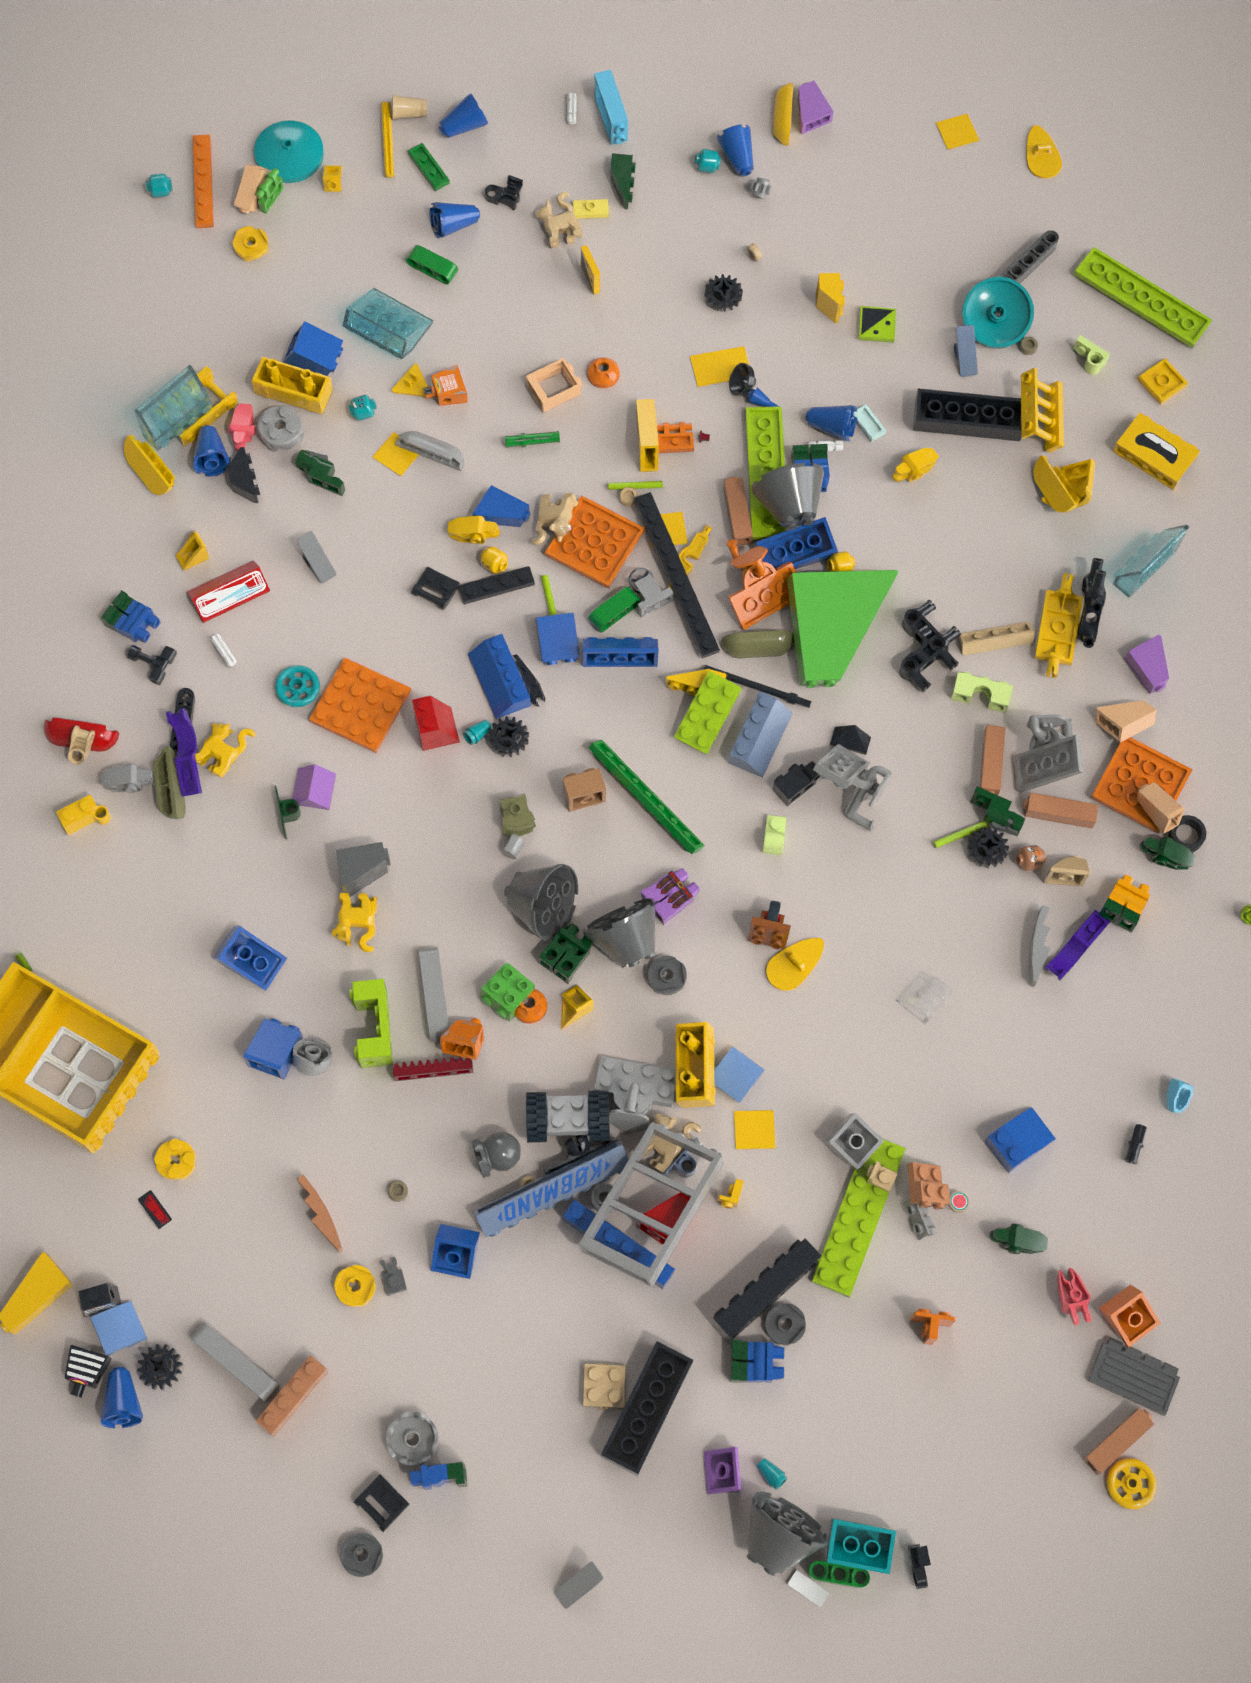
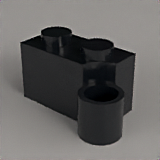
(795, 782)

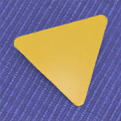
(411, 383)

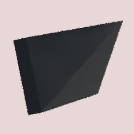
(851, 738)

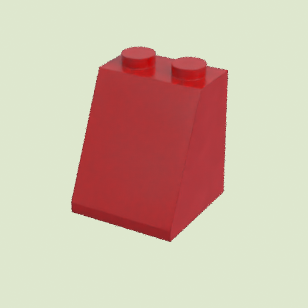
(434, 723)
(665, 1213)

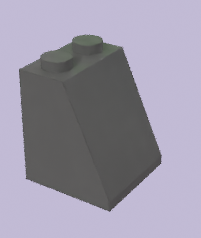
(362, 866)

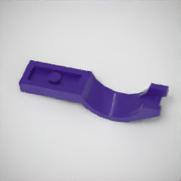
(185, 759)
(1077, 945)

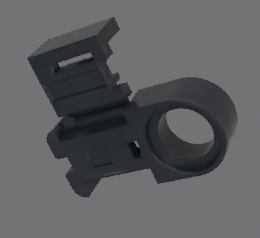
(508, 195)
(919, 1558)

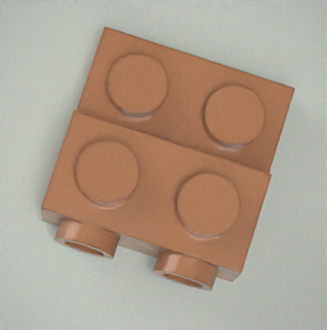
(927, 1186)

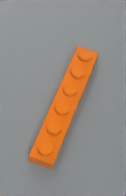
(203, 181)

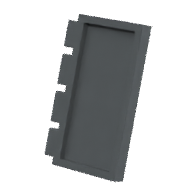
(1135, 1378)

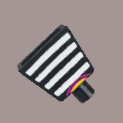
(99, 1299)
(85, 1369)

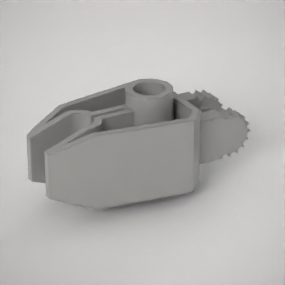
(126, 778)

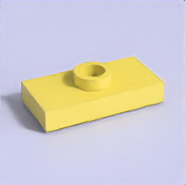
(591, 208)

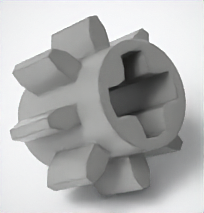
(761, 187)

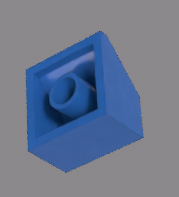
(455, 1251)

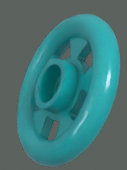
(295, 701)

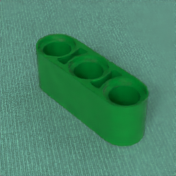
(432, 264)
(614, 609)
(849, 1573)

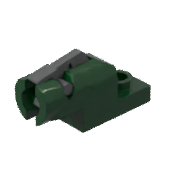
(320, 471)
(998, 811)

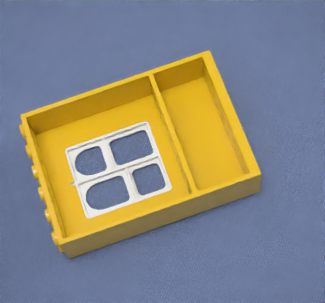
(31, 1024)

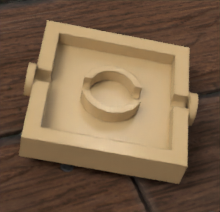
(604, 1386)

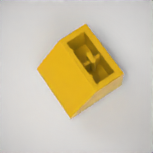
(829, 295)

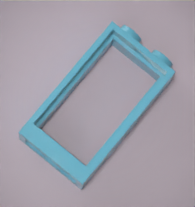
(611, 107)

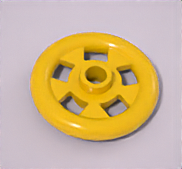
(1144, 1473)

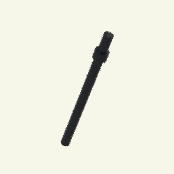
(791, 698)

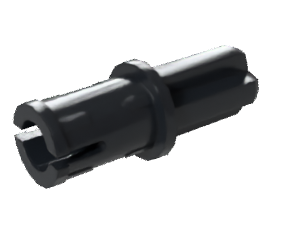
(1136, 1144)

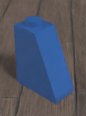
(502, 508)

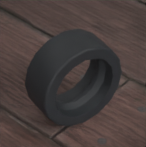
(1198, 825)

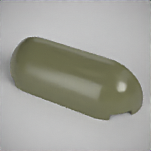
(758, 643)
(167, 785)

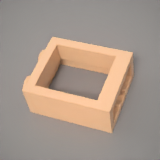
(547, 372)

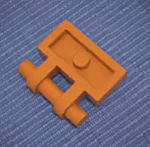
(675, 441)

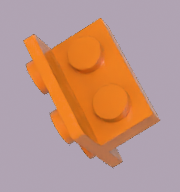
(932, 1322)

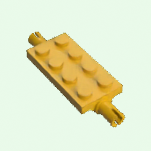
(1059, 626)

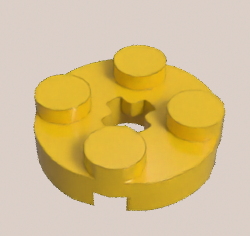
(254, 251)
(174, 1148)
(350, 1275)

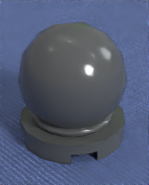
(497, 1152)

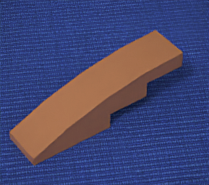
(322, 1219)

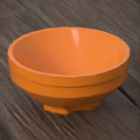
(603, 379)
(533, 1014)

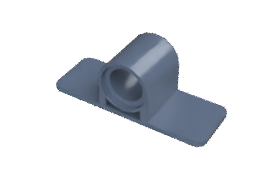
(966, 350)
(683, 1158)

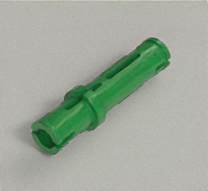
(553, 437)

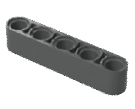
(1032, 257)

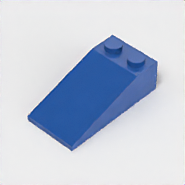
(800, 546)

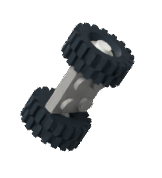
(567, 1116)

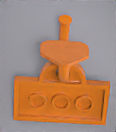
(760, 593)

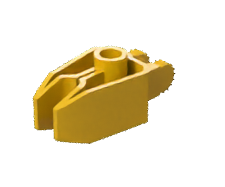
(915, 465)
(472, 529)

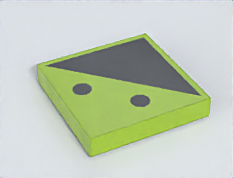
(877, 324)

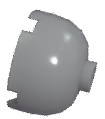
(312, 1056)

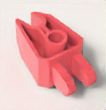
(242, 426)
(1073, 1296)

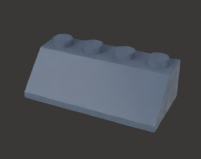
(760, 735)

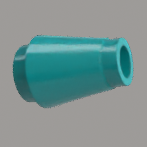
(476, 732)
(773, 1475)

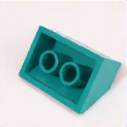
(860, 1546)

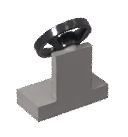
(652, 594)

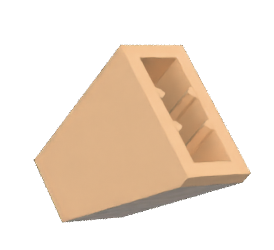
(250, 181)
(1126, 718)
(1160, 807)

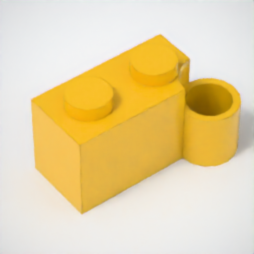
(82, 814)

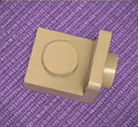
(881, 1177)

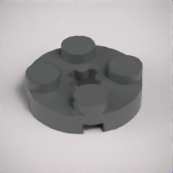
(674, 967)
(797, 1323)
(350, 1559)

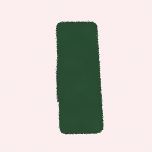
(287, 817)

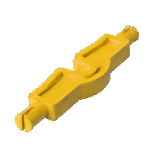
(694, 550)

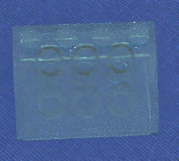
(386, 323)
(173, 408)
(1149, 559)

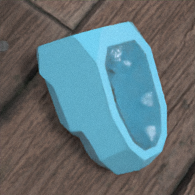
(1178, 1095)

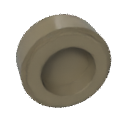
(1028, 345)
(397, 1191)

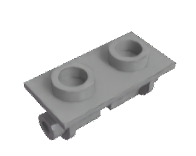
(921, 1226)

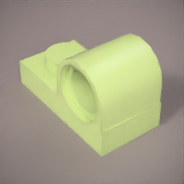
(1092, 353)
(774, 835)

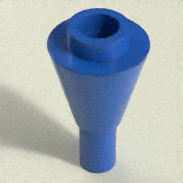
(759, 398)

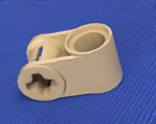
(80, 741)

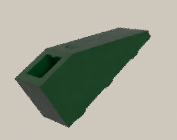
(620, 175)

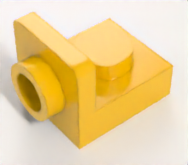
(332, 178)
(734, 1192)

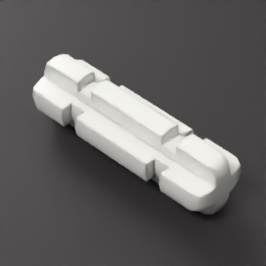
(571, 108)
(837, 445)
(223, 650)

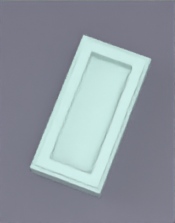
(869, 423)

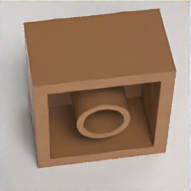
(584, 789)

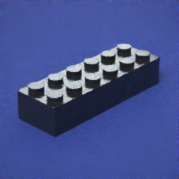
(967, 414)
(764, 1292)
(646, 1408)

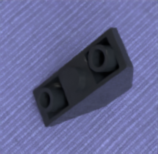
(242, 476)

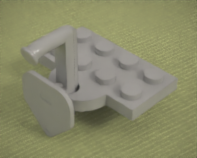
(1049, 754)
(848, 768)
(634, 1086)

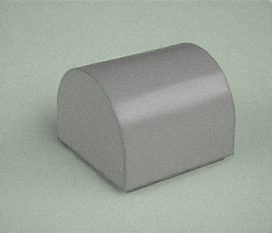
(513, 846)

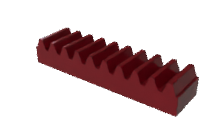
(432, 1070)

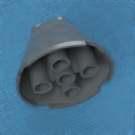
(791, 494)
(544, 898)
(626, 933)
(781, 1534)

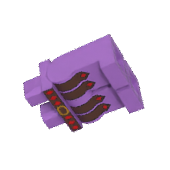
(671, 894)

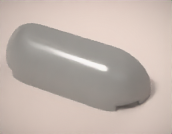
(431, 449)

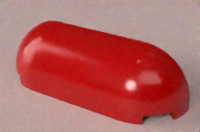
(60, 731)

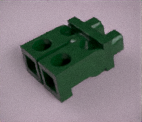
(565, 953)

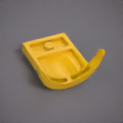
(1081, 479)

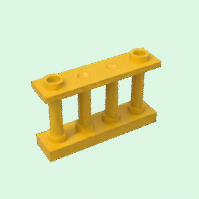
(228, 402)
(1053, 410)

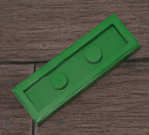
(428, 167)

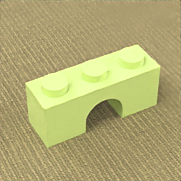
(996, 692)

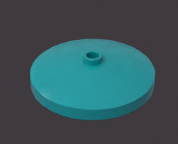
(291, 149)
(1002, 297)

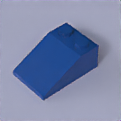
(250, 957)
(1019, 1139)

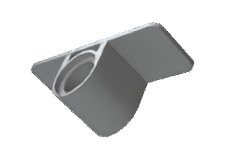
(579, 1585)

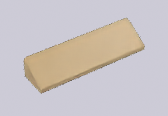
(996, 638)

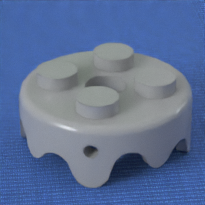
(284, 437)
(408, 1424)

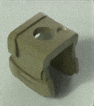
(516, 816)

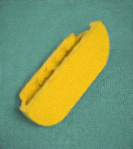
(782, 113)
(148, 466)
(1055, 486)

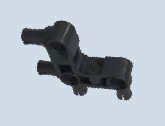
(1094, 600)
(926, 636)

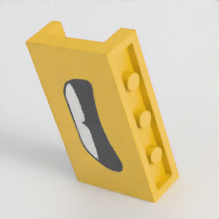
(1156, 450)

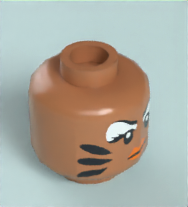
(1030, 858)

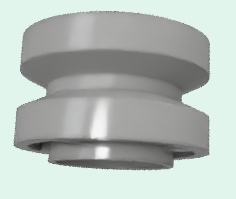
(599, 1190)

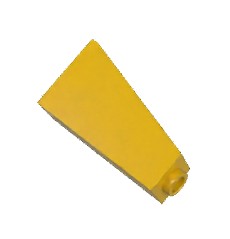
(647, 435)
(35, 1293)

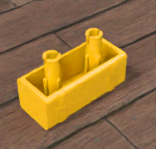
(292, 385)
(694, 1065)

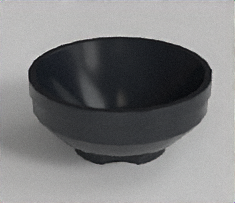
(739, 377)

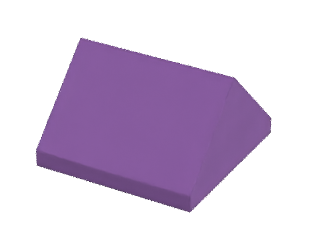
(314, 787)
(722, 1471)

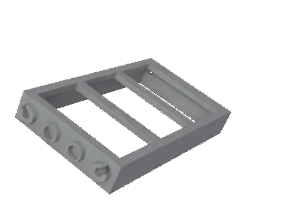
(623, 1263)

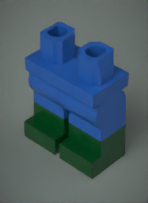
(818, 456)
(130, 618)
(761, 1359)
(439, 1475)

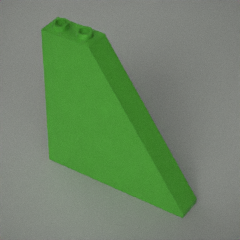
(832, 618)

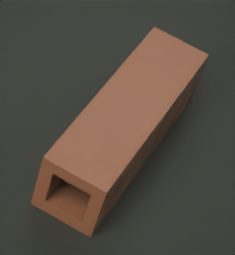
(738, 511)
(992, 758)
(1060, 810)
(1119, 1441)

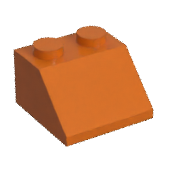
(1130, 1315)

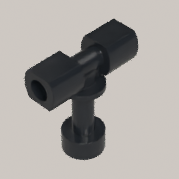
(157, 663)

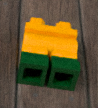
(1126, 896)

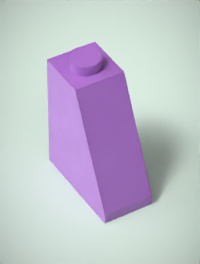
(813, 107)
(1150, 664)

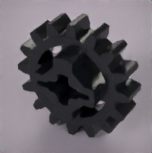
(715, 295)
(503, 742)
(982, 853)
(165, 1361)

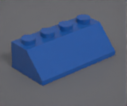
(620, 652)
(499, 677)

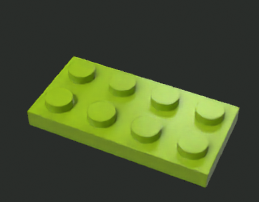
(708, 712)

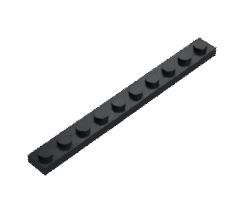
(676, 575)

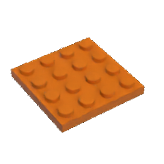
(596, 543)
(360, 705)
(1132, 768)

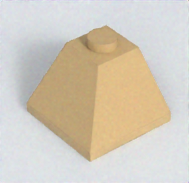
(1069, 871)

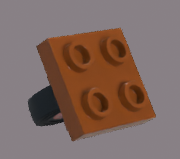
(769, 928)

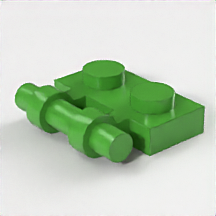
(269, 190)

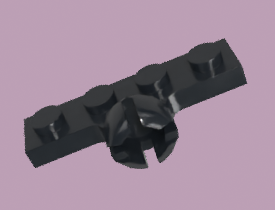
(575, 1152)

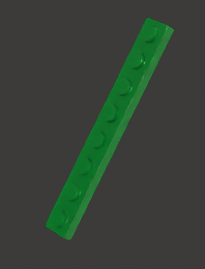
(646, 796)

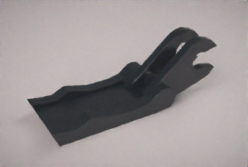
(535, 687)

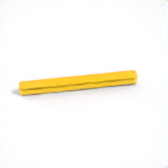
(387, 139)

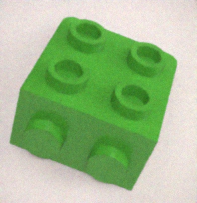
(506, 991)

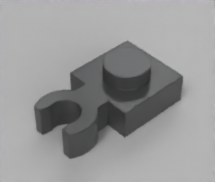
(393, 1280)

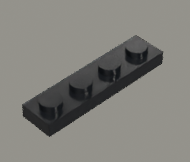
(496, 585)

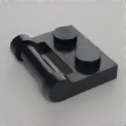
(437, 583)
(386, 1497)

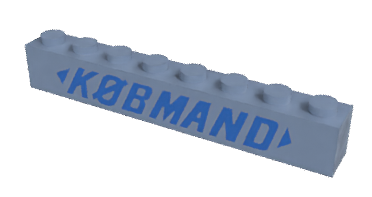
(551, 1189)

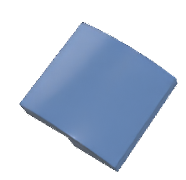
(736, 1074)
(118, 1328)

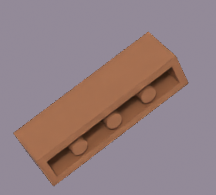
(292, 1396)

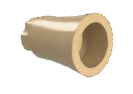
(408, 107)

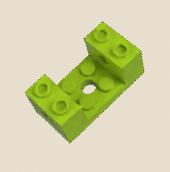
(373, 996)

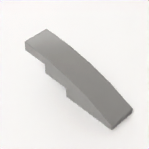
(1038, 951)

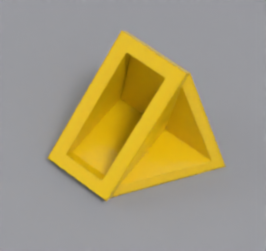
(192, 552)
(574, 1005)

